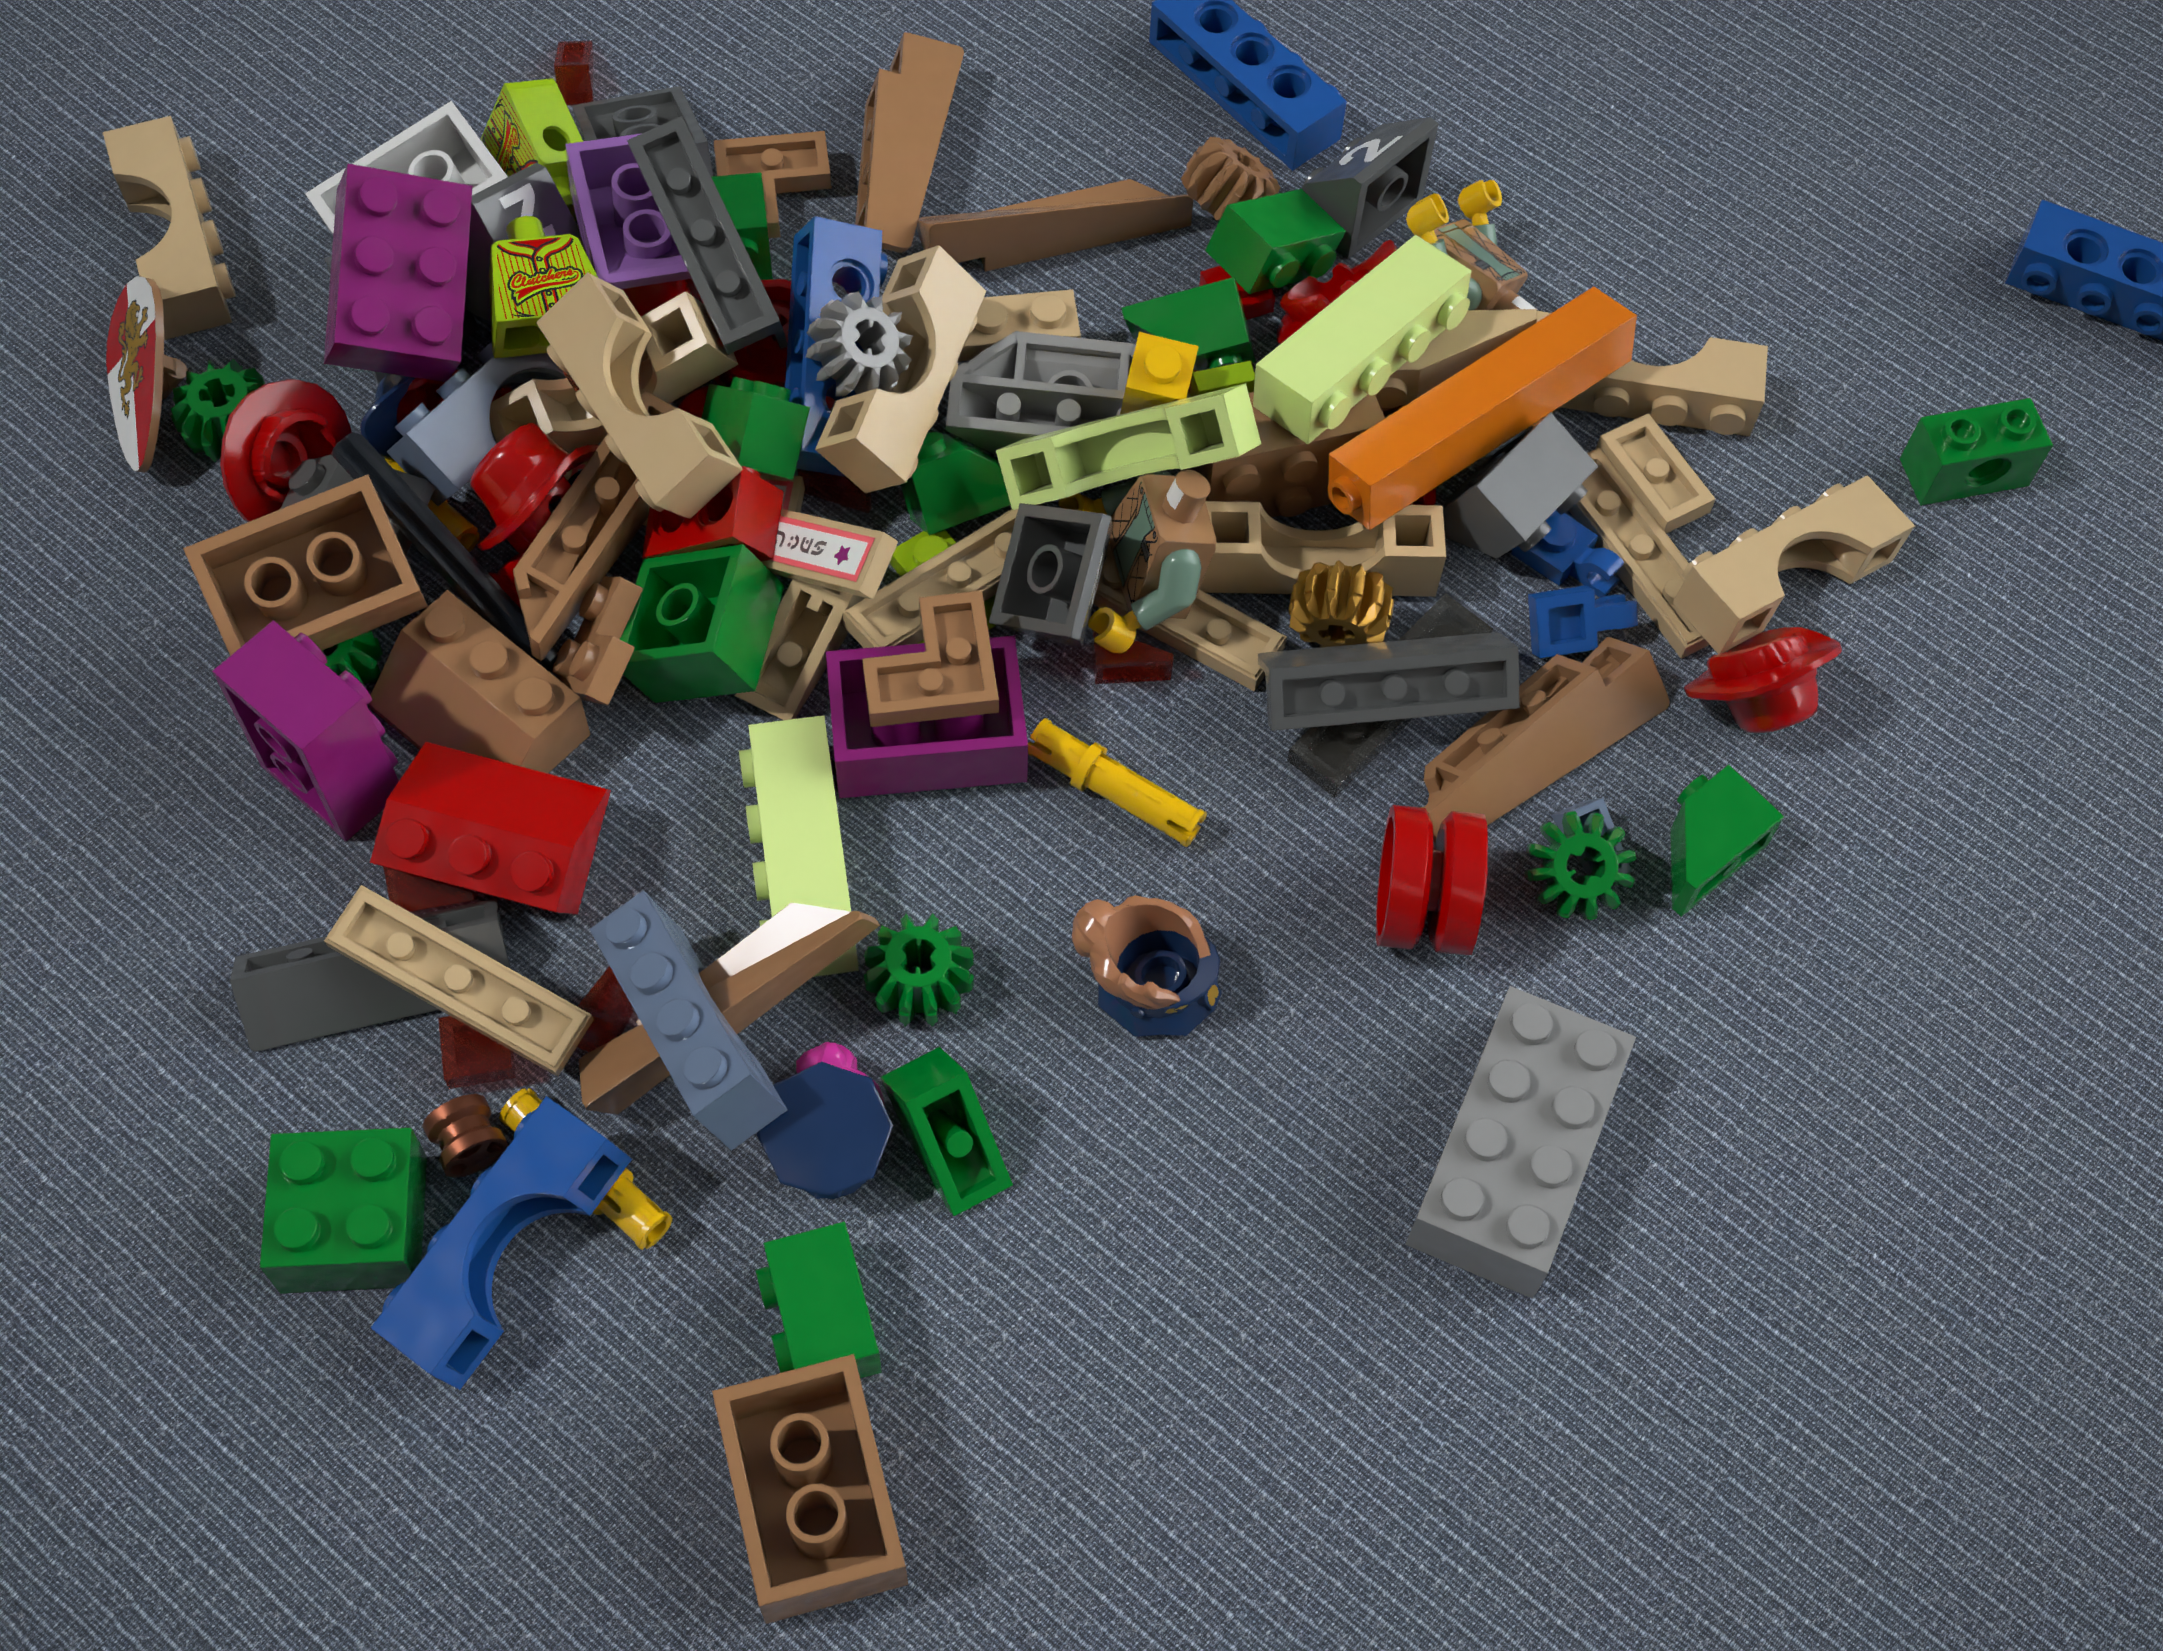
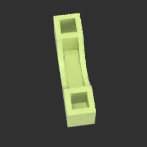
(1130, 445)

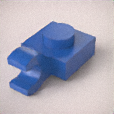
(1572, 552)
(1571, 617)

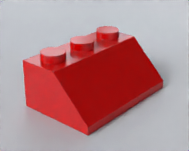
(492, 828)

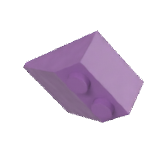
(619, 216)

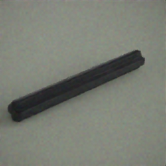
(437, 543)

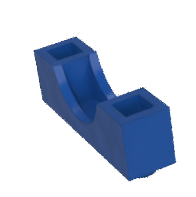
(446, 1307)

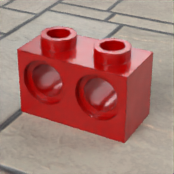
(741, 513)

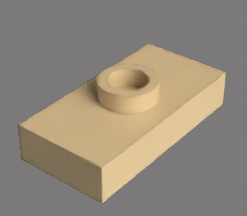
(1657, 473)

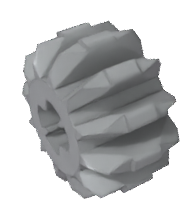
(876, 333)

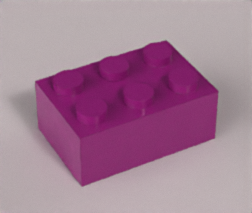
(398, 273)
(310, 727)
(925, 753)

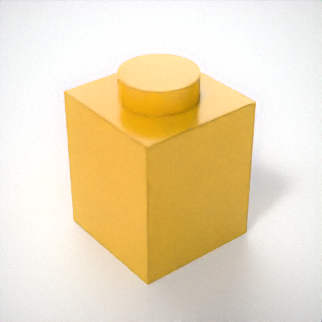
(1158, 372)

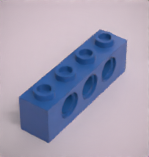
(1250, 76)
(825, 254)
(2092, 268)

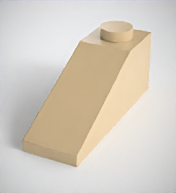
(1453, 351)
(795, 657)

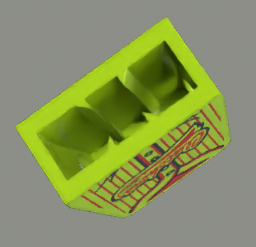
(530, 128)
(528, 279)

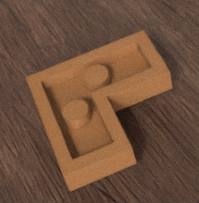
(786, 163)
(597, 655)
(947, 679)

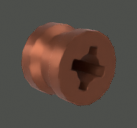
(465, 1135)

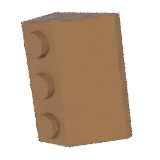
(476, 691)

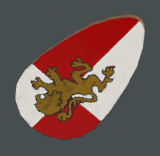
(139, 370)

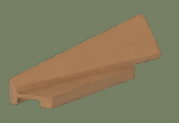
(903, 136)
(1056, 224)
(580, 542)
(1562, 721)
(742, 985)

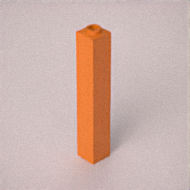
(1480, 408)

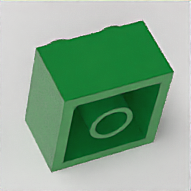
(701, 624)
(343, 1210)

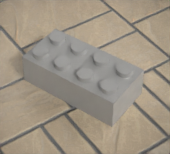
(1521, 1142)

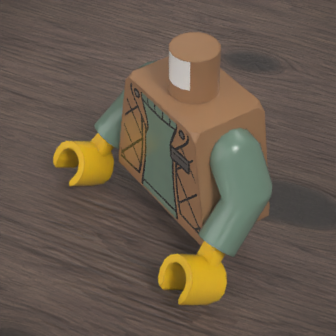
(1494, 274)
(1159, 549)

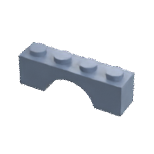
(457, 434)
(695, 1041)

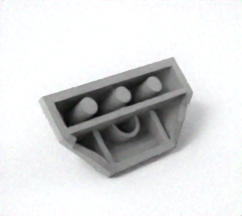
(1036, 387)

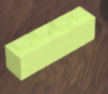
(1361, 339)
(796, 821)

